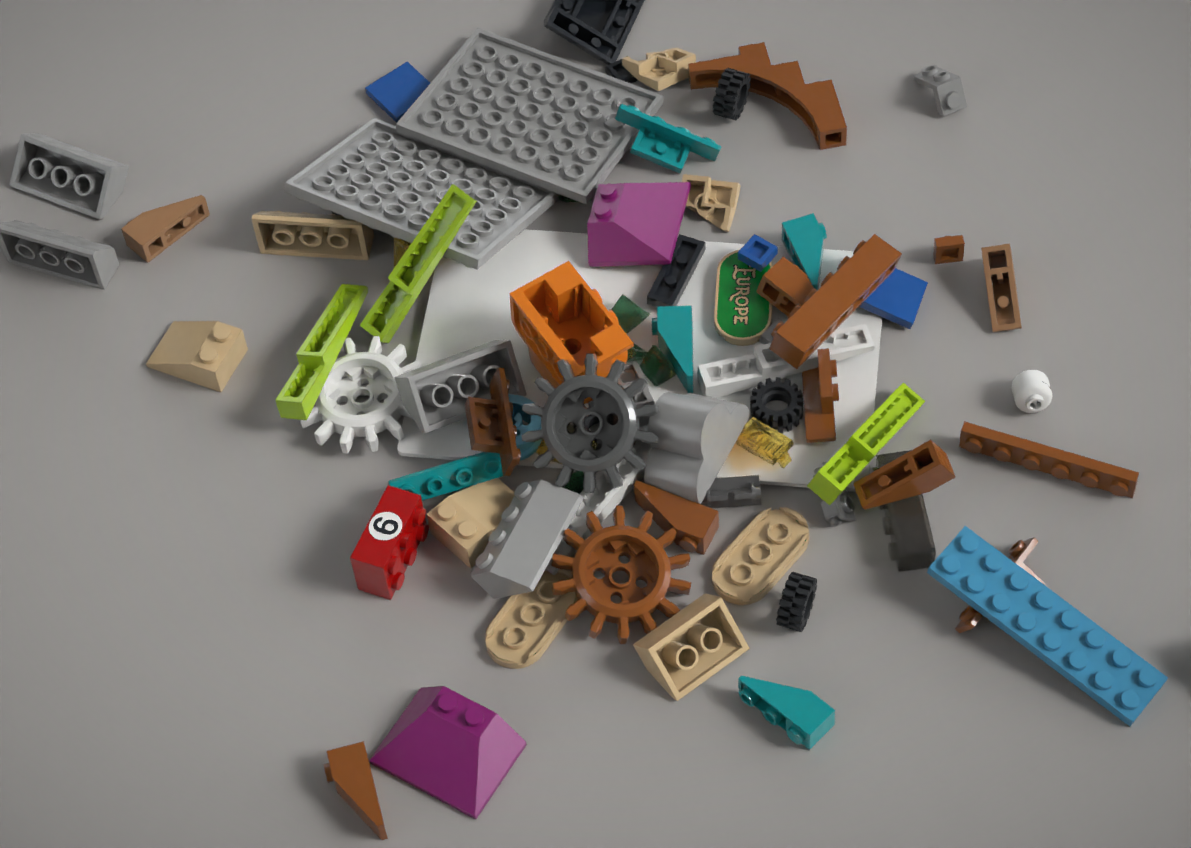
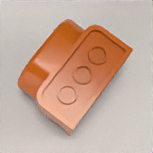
(566, 321)

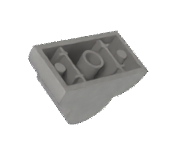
(692, 442)

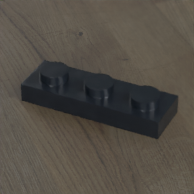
(676, 276)

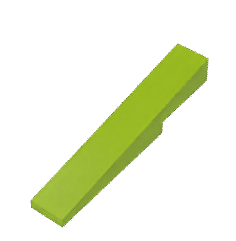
(418, 264)
(320, 353)
(865, 444)

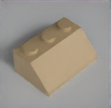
(692, 646)

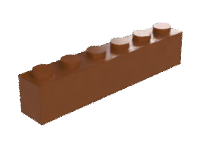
(835, 301)

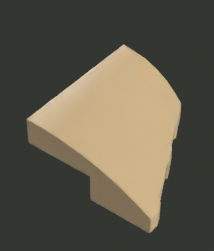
(661, 68)
(713, 199)

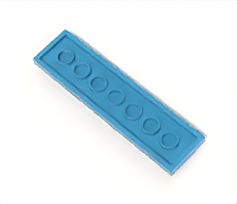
(1047, 625)

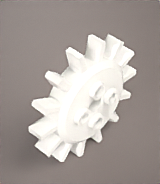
(344, 385)

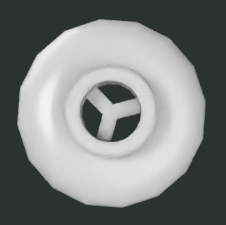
(1031, 391)

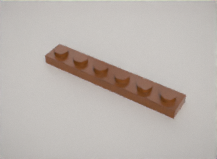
(1048, 460)

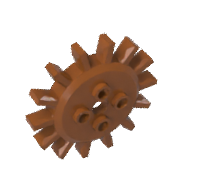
(646, 563)

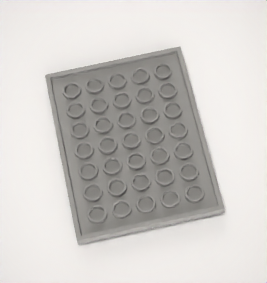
(528, 115)
(399, 182)

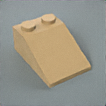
(200, 352)
(469, 518)

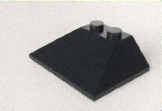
(594, 25)

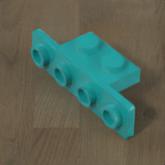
(664, 142)
(451, 475)

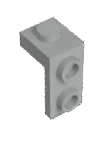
(946, 88)

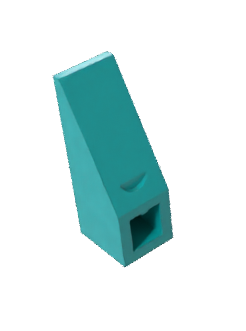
(793, 709)

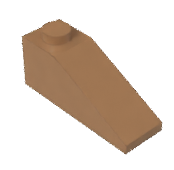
(161, 227)
(1001, 287)

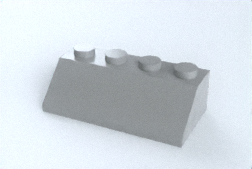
(67, 175)
(58, 253)
(438, 391)
(525, 538)

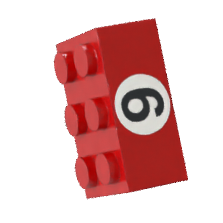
(389, 542)

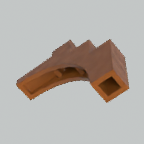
(812, 102)

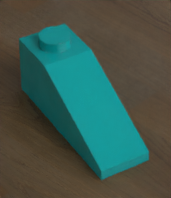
(804, 243)
(675, 340)

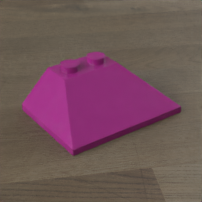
(635, 223)
(450, 749)

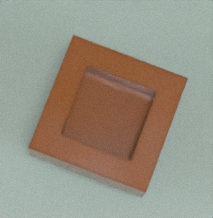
(948, 249)

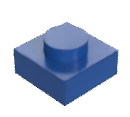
(757, 252)

